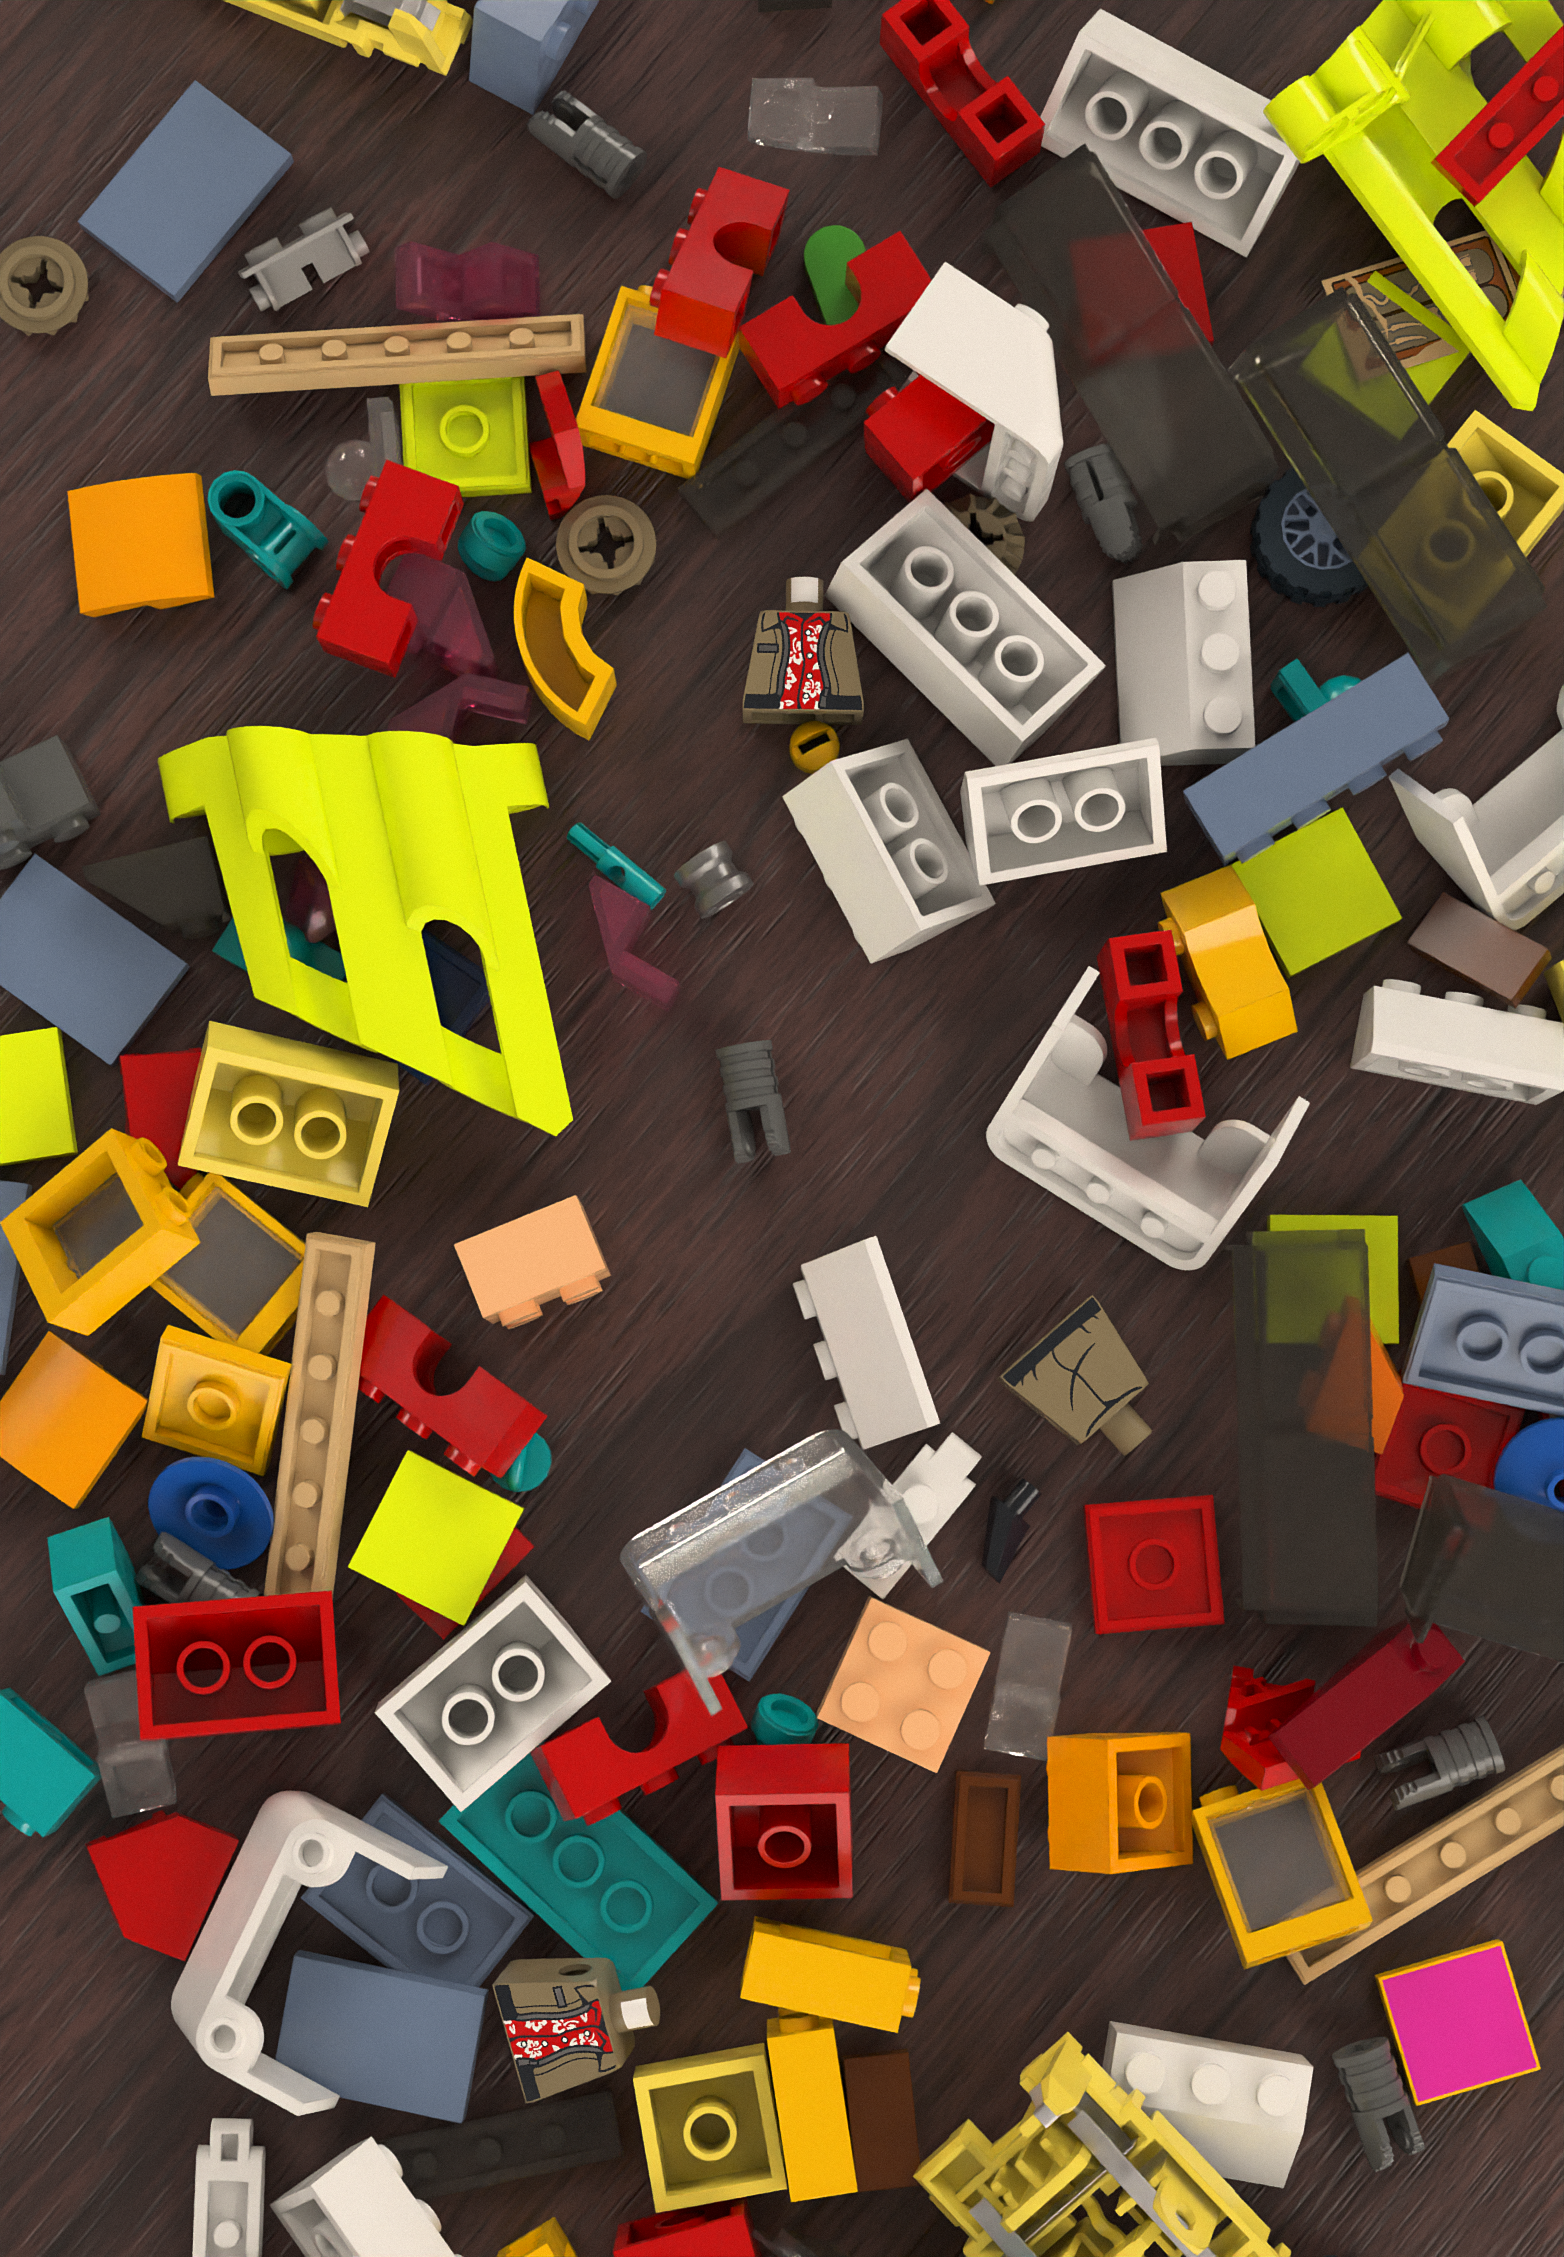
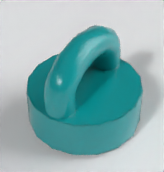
(491, 545)
(529, 1468)
(783, 1721)

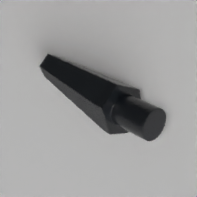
(1007, 1528)

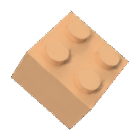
(533, 1262)
(902, 1684)

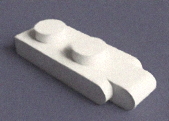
(932, 1490)
(229, 2192)

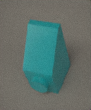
(1517, 1236)
(97, 1591)
(39, 1768)

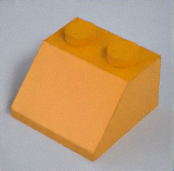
(1119, 1801)

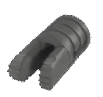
(589, 144)
(1106, 501)
(752, 1086)
(205, 1580)
(1453, 1757)
(1376, 2093)

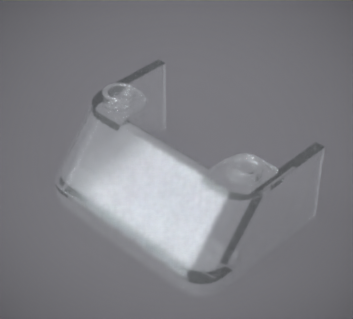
(766, 1542)

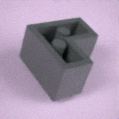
(41, 800)

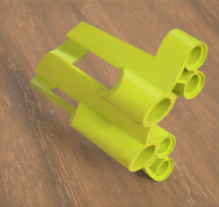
(1380, 120)
(402, 838)

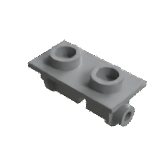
(323, 245)

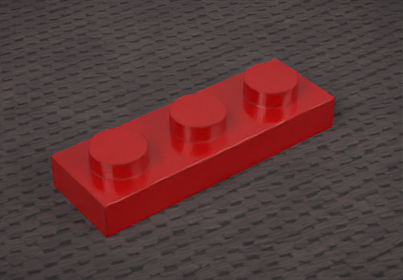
(1507, 125)

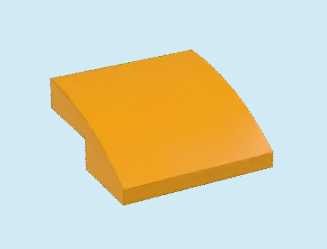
(140, 544)
(66, 1419)

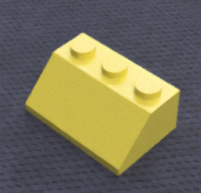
(1514, 478)
(289, 1114)

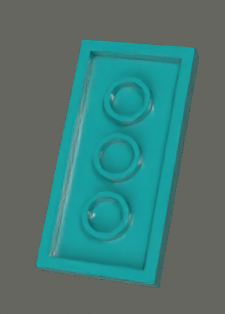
(593, 1884)

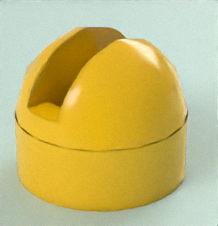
(818, 756)

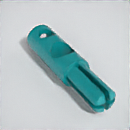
(610, 859)

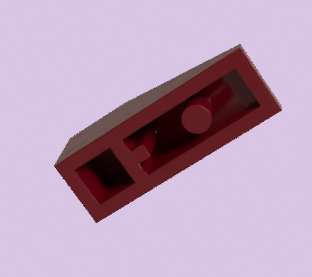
(1364, 1700)

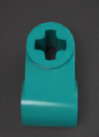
(272, 533)

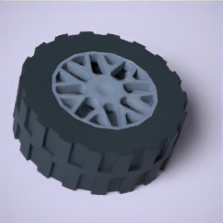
(1299, 547)

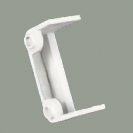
(999, 367)
(1505, 845)
(1160, 1192)
(288, 1846)

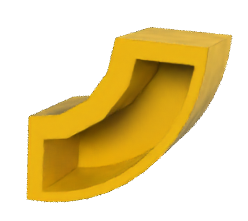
(554, 651)
(1228, 963)

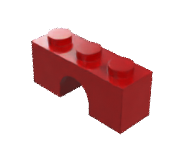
(983, 117)
(714, 261)
(799, 355)
(402, 516)
(1141, 1001)
(481, 1421)
(590, 1772)

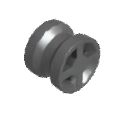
(713, 879)

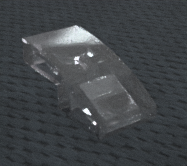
(814, 118)
(1027, 1685)
(133, 1772)

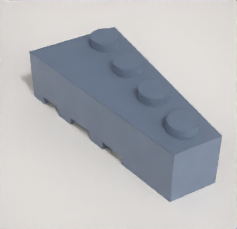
(523, 45)
(1317, 759)

